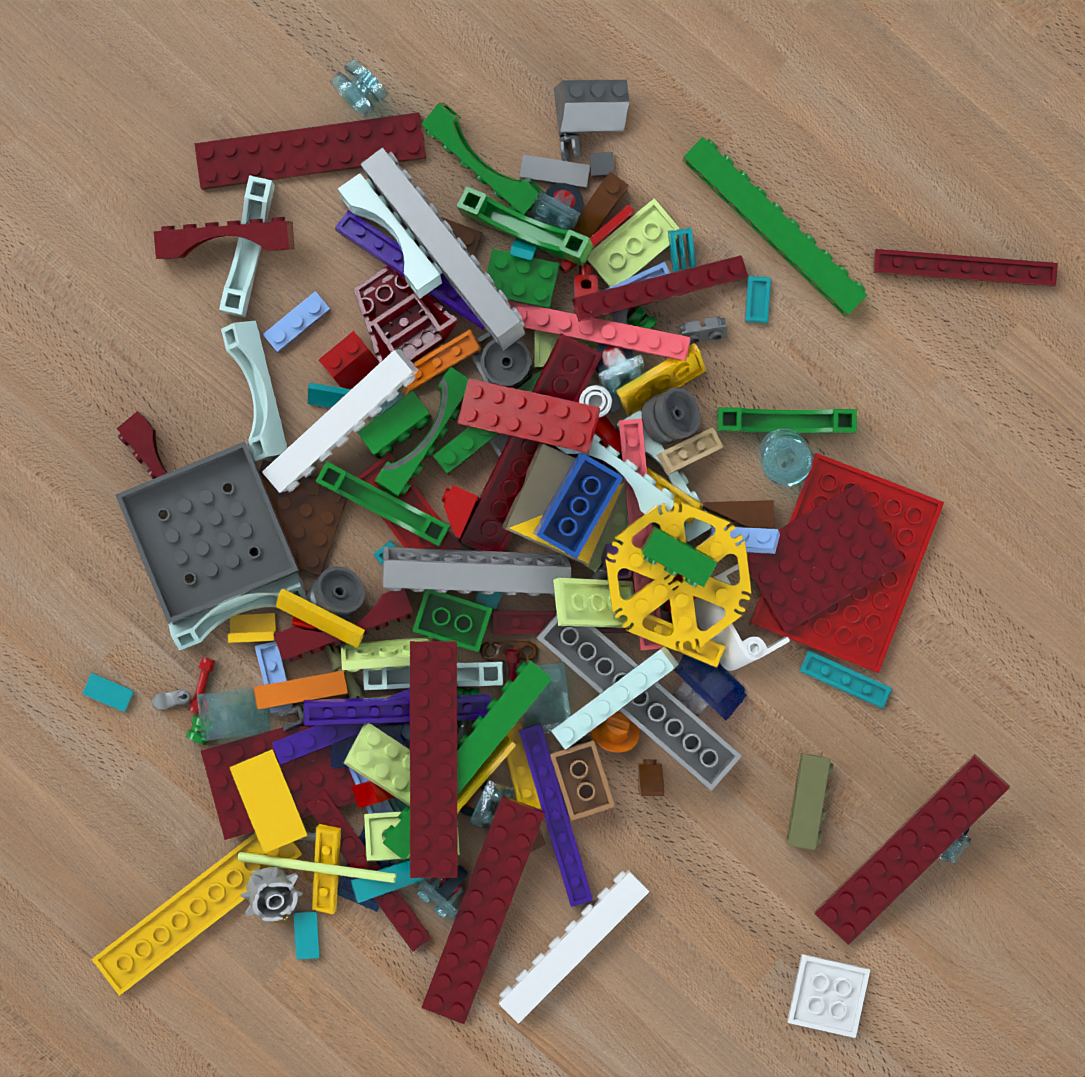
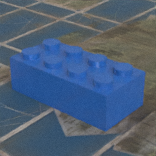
(577, 505)

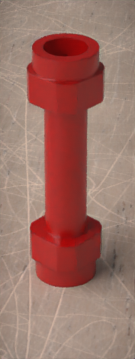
(206, 665)

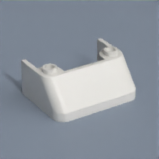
(737, 652)

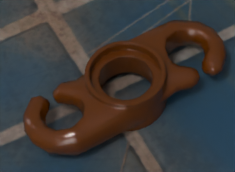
(499, 657)

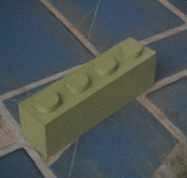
(808, 801)

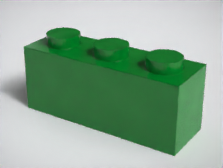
(678, 557)

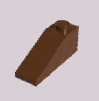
(601, 205)
(745, 513)
(650, 778)

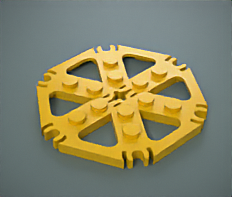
(681, 598)

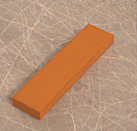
(444, 358)
(301, 689)

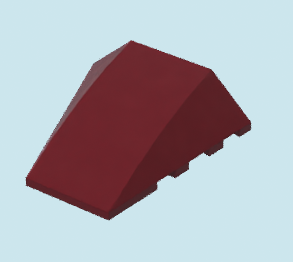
(401, 319)

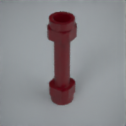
(512, 659)

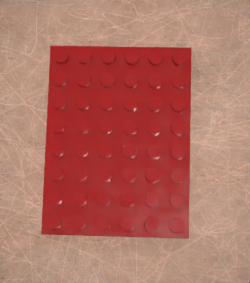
(865, 621)

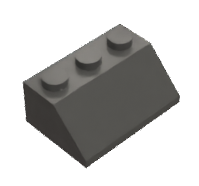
(591, 105)

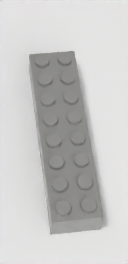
(472, 571)

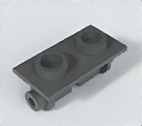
(714, 330)

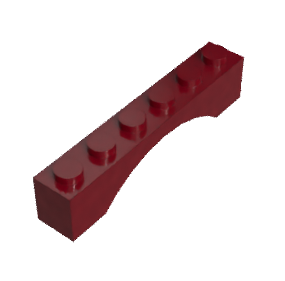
(181, 242)
(142, 438)
(299, 640)

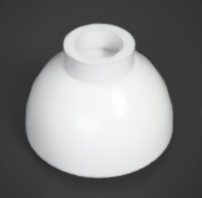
(598, 397)

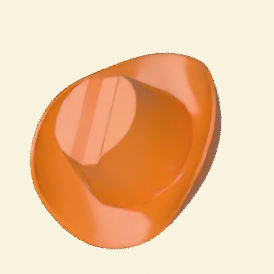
(616, 733)

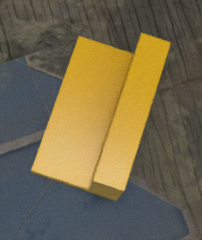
(252, 627)

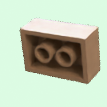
(582, 779)

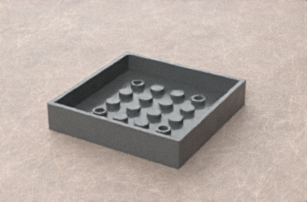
(207, 532)

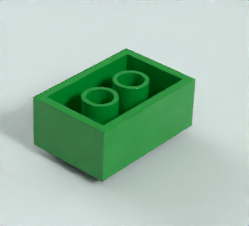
(523, 279)
(395, 425)
(452, 619)

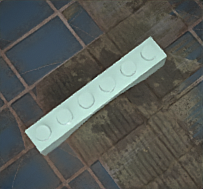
(364, 202)
(245, 261)
(245, 346)
(678, 479)
(643, 486)
(197, 627)
(467, 675)
(615, 697)

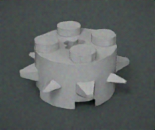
(271, 893)

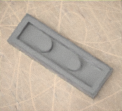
(554, 171)

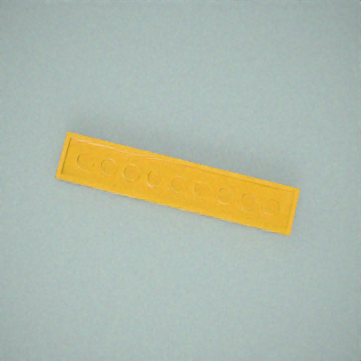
(183, 916)

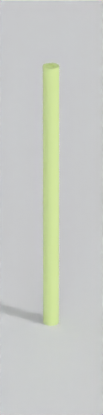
(317, 867)

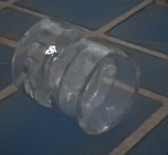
(688, 695)

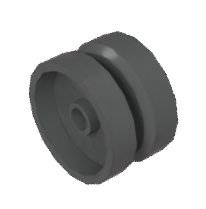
(512, 375)
(670, 416)
(337, 592)

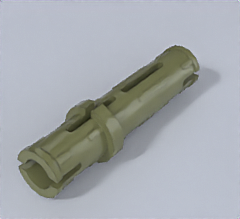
(335, 659)

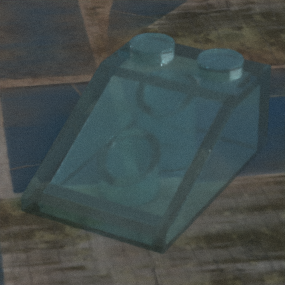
(552, 703)
(231, 714)

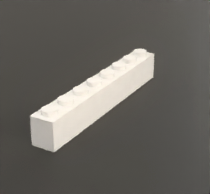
(340, 421)
(573, 945)

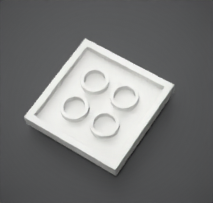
(828, 995)

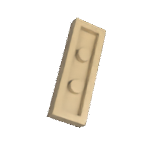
(690, 451)

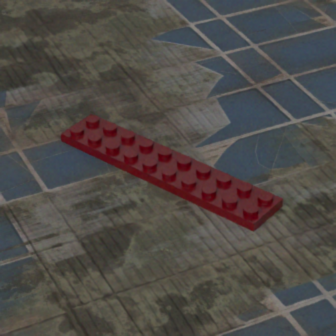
(308, 150)
(562, 377)
(433, 759)
(912, 849)
(483, 909)

